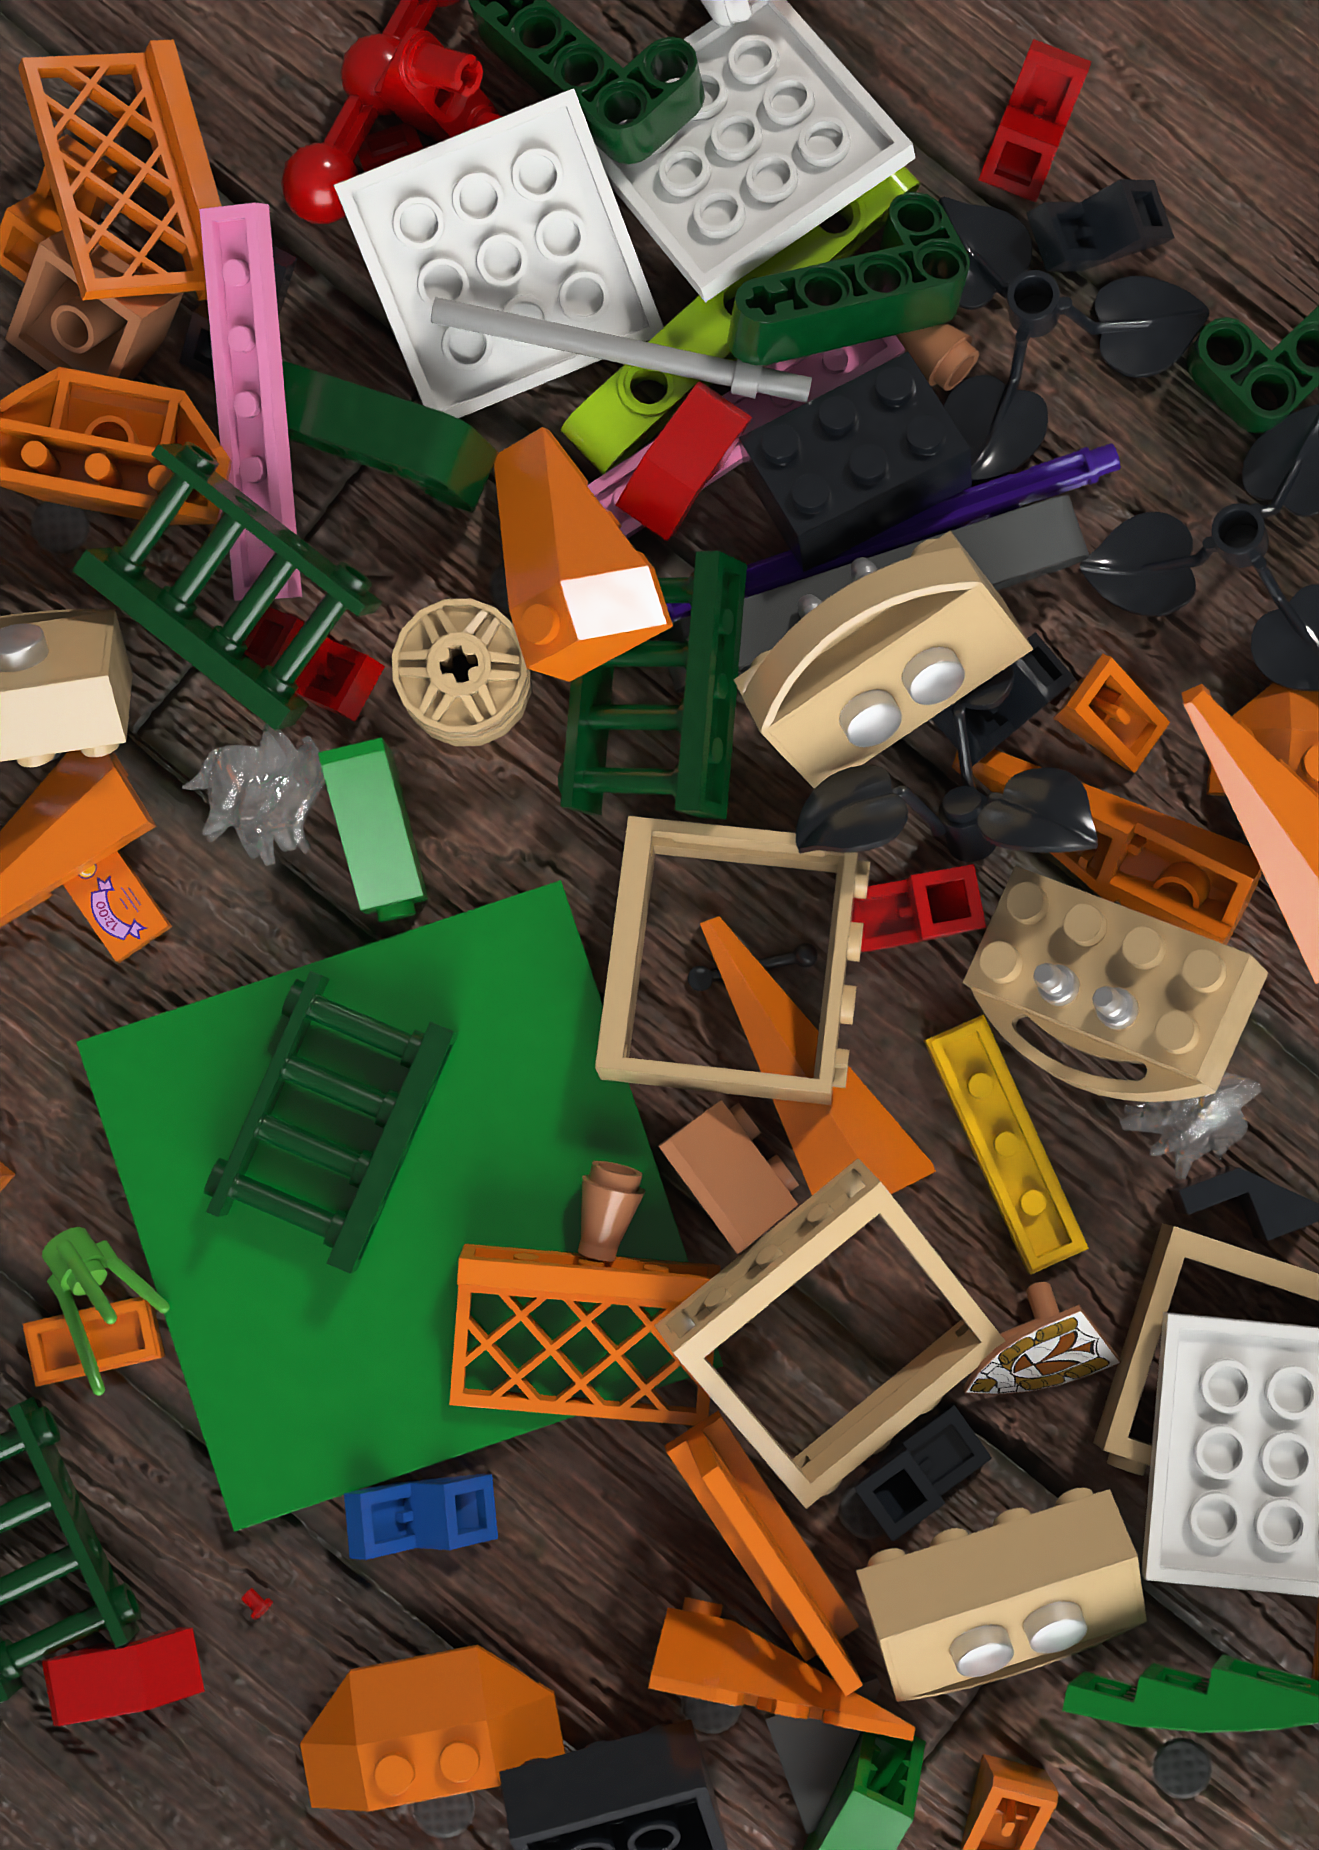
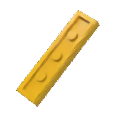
(1006, 1144)

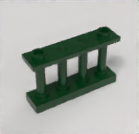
(170, 610)
(702, 717)
(369, 1171)
(115, 1603)

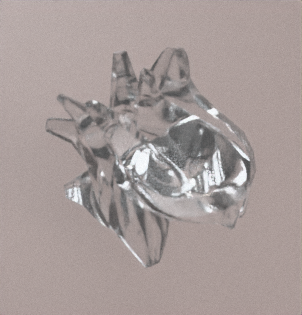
(261, 792)
(1196, 1123)

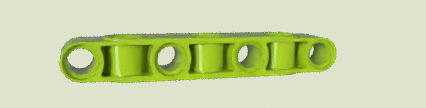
(616, 425)

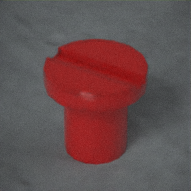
(256, 1603)

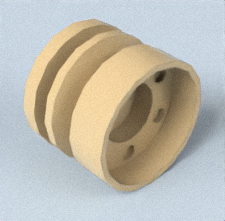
(496, 688)

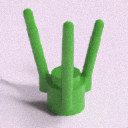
(80, 1268)

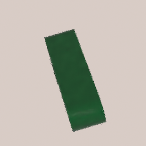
(613, 92)
(859, 298)
(1253, 367)
(389, 435)

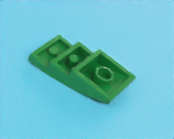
(1232, 1700)

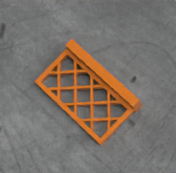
(177, 150)
(573, 1279)
(766, 1544)

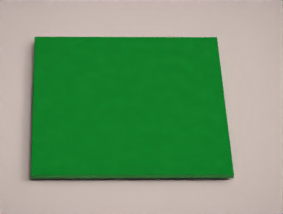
(345, 1377)

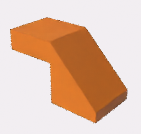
(37, 217)

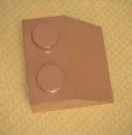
(86, 335)
(730, 1174)

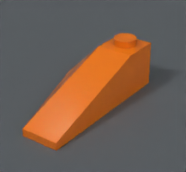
(569, 569)
(734, 1666)

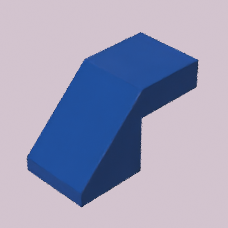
(420, 1515)

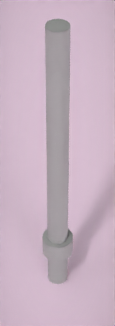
(742, 377)

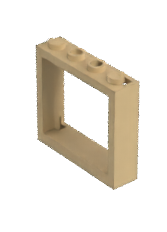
(741, 845)
(777, 1264)
(1146, 1326)

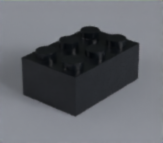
(856, 461)
(617, 1796)

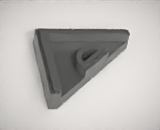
(815, 1756)

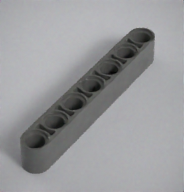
(1004, 547)

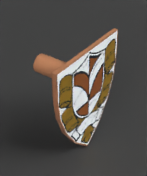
(1044, 1350)

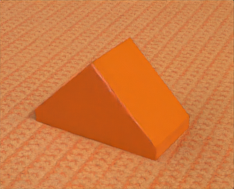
(1113, 714)
(1008, 1806)

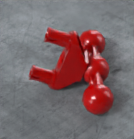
(383, 75)

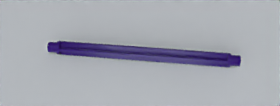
(951, 514)

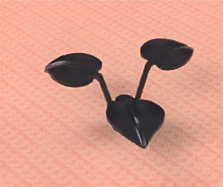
(1140, 318)
(1149, 558)
(1035, 813)

